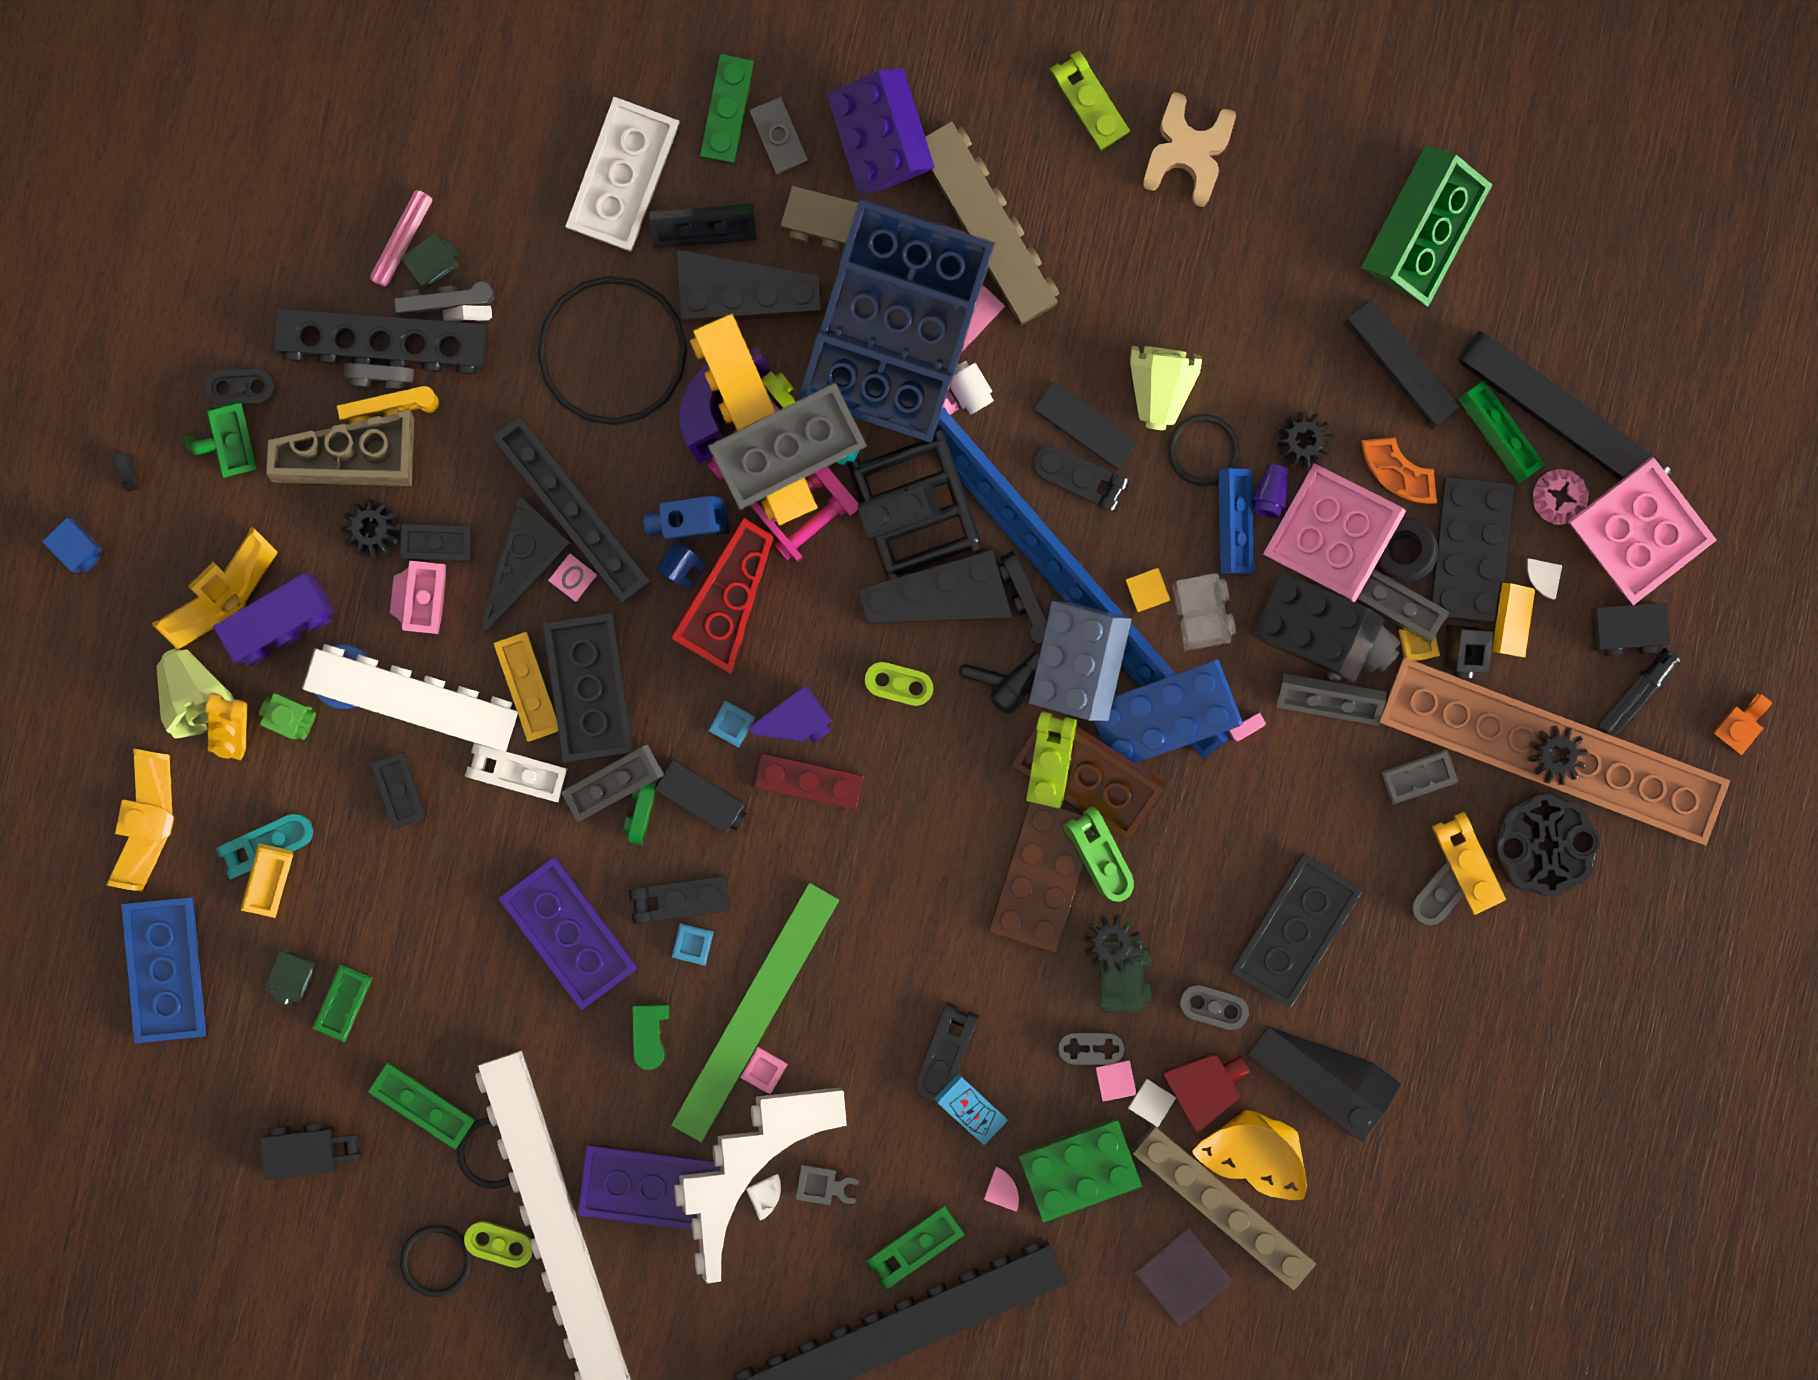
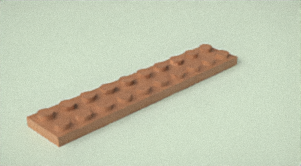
(1499, 732)

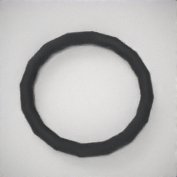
(1200, 418)
(462, 1163)
(404, 1256)

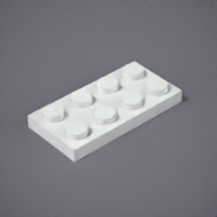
(622, 174)

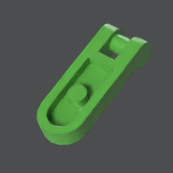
(1101, 856)

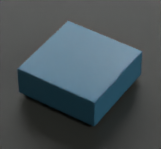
(732, 723)
(692, 944)

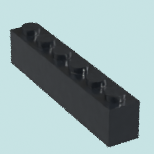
(572, 510)

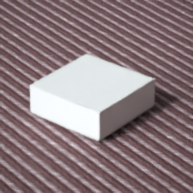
(1152, 1102)

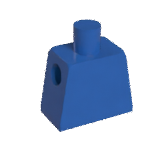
(700, 518)

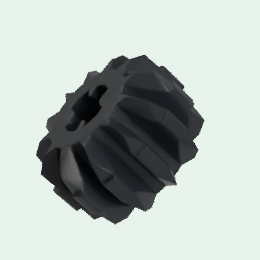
(1310, 450)
(359, 526)
(1557, 742)
(1121, 936)

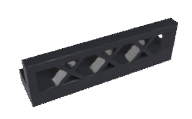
(1401, 364)

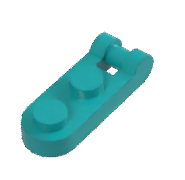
(287, 833)

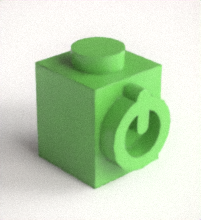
(287, 716)

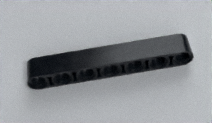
(1553, 407)

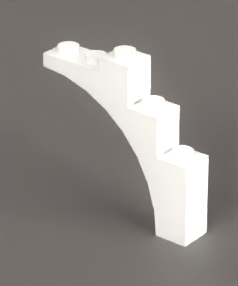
(713, 1195)

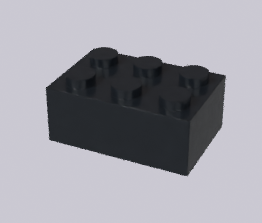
(1318, 627)

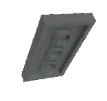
(787, 445)

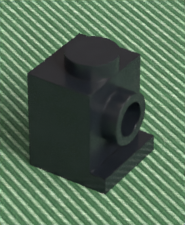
(1476, 643)

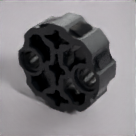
(1578, 863)

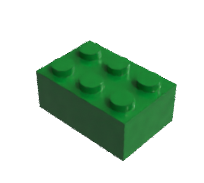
(1079, 1169)

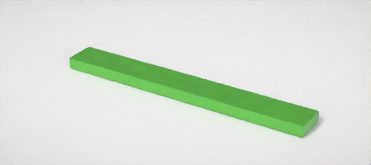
(755, 1012)

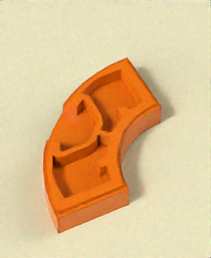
(1397, 473)

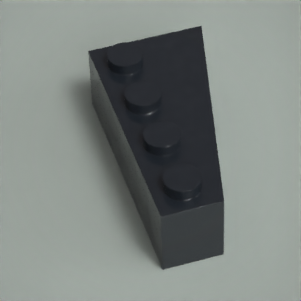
(721, 286)
(947, 592)

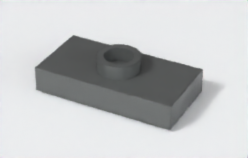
(778, 136)
(1419, 777)

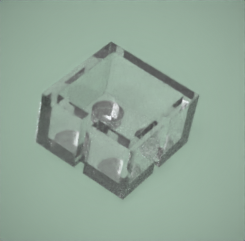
(1203, 612)

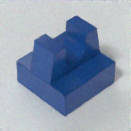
(678, 563)

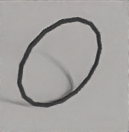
(613, 421)

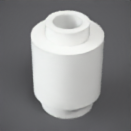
(970, 388)

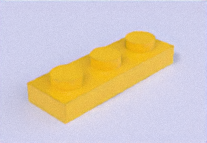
(527, 686)

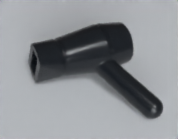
(1010, 689)

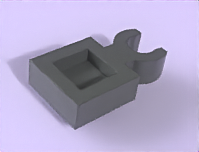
(819, 1184)

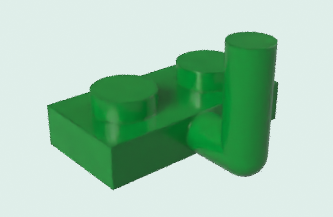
(228, 440)

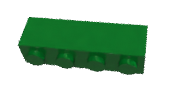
(1427, 225)

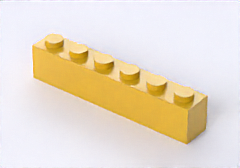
(745, 402)

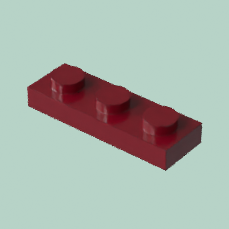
(809, 781)

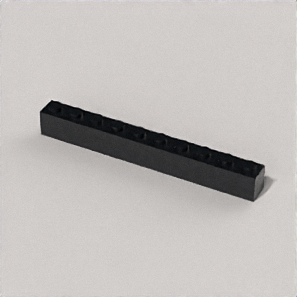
(919, 1321)

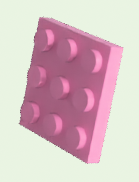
(1642, 530)
(1334, 532)

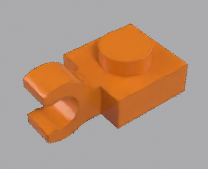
(1740, 727)

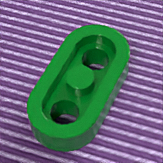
(636, 824)

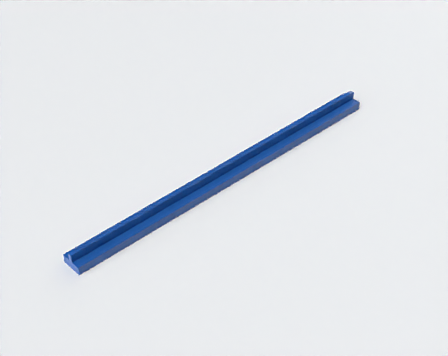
(1051, 555)

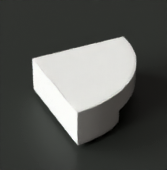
(467, 312)
(1544, 577)
(765, 1195)

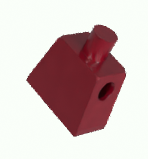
(1205, 1086)

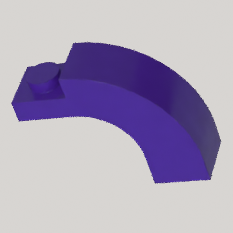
(699, 410)

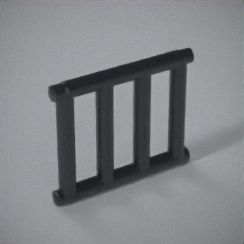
(959, 508)

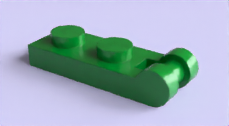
(916, 1246)

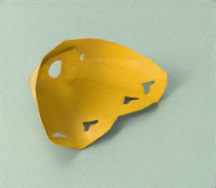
(1258, 1150)

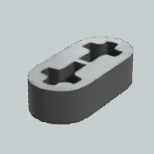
(1091, 1057)

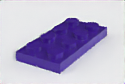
(568, 933)
(636, 1186)

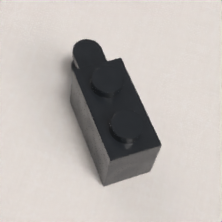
(305, 1150)

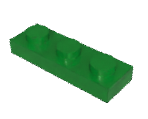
(727, 109)
(1501, 432)
(421, 1105)

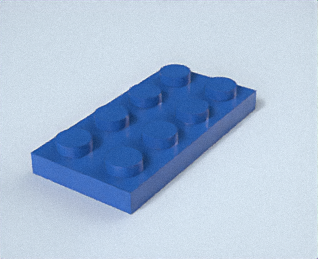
(1170, 713)
(163, 970)

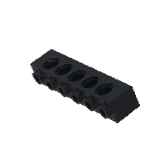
(293, 325)

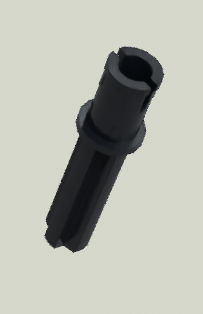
(1640, 693)

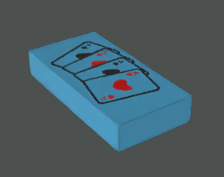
(971, 1109)

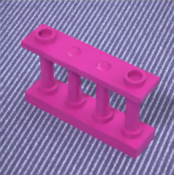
(839, 503)

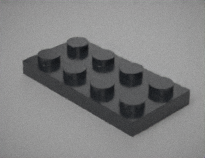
(1472, 547)
(1296, 930)

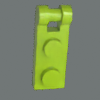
(1090, 101)
(1051, 760)

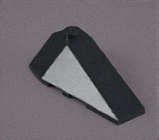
(1337, 1083)

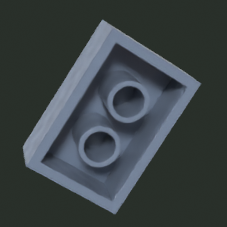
(1080, 661)

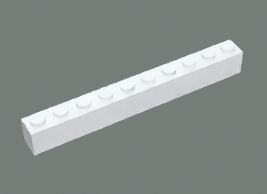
(552, 1218)

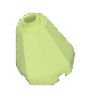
(1162, 383)
(184, 693)

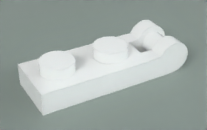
(517, 773)

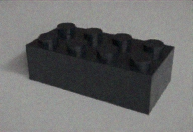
(589, 687)

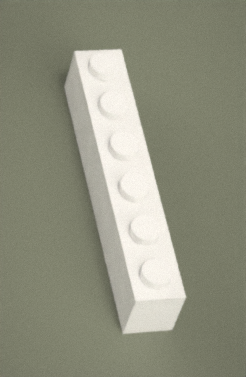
(409, 699)

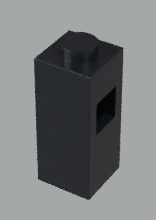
(702, 797)

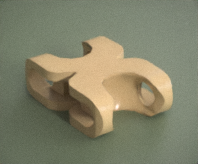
(1189, 149)

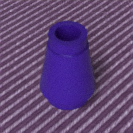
(1271, 493)

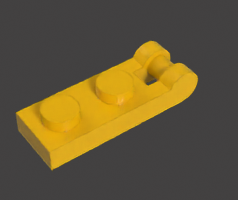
(389, 404)
(226, 727)
(1469, 864)

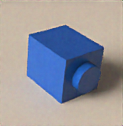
(73, 546)

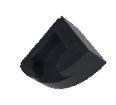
(125, 465)

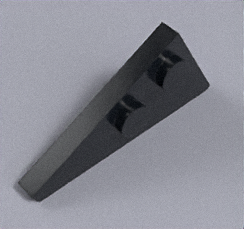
(528, 552)

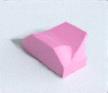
(419, 596)

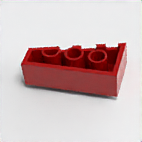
(722, 604)

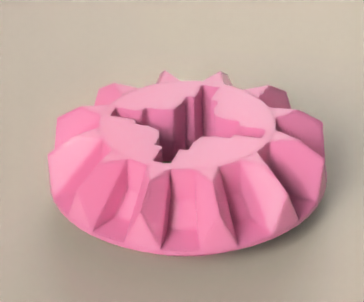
(1546, 503)

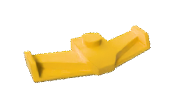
(219, 592)
(145, 821)

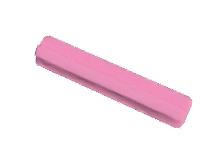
(400, 238)

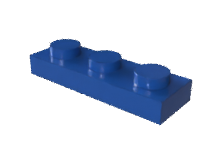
(1236, 521)

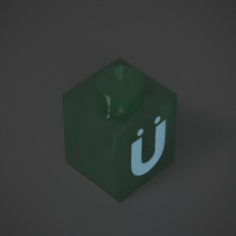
(431, 260)
(290, 977)

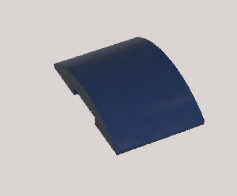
(898, 318)

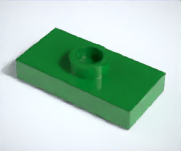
(342, 1003)

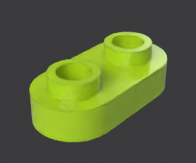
(779, 388)
(899, 683)
(499, 1244)

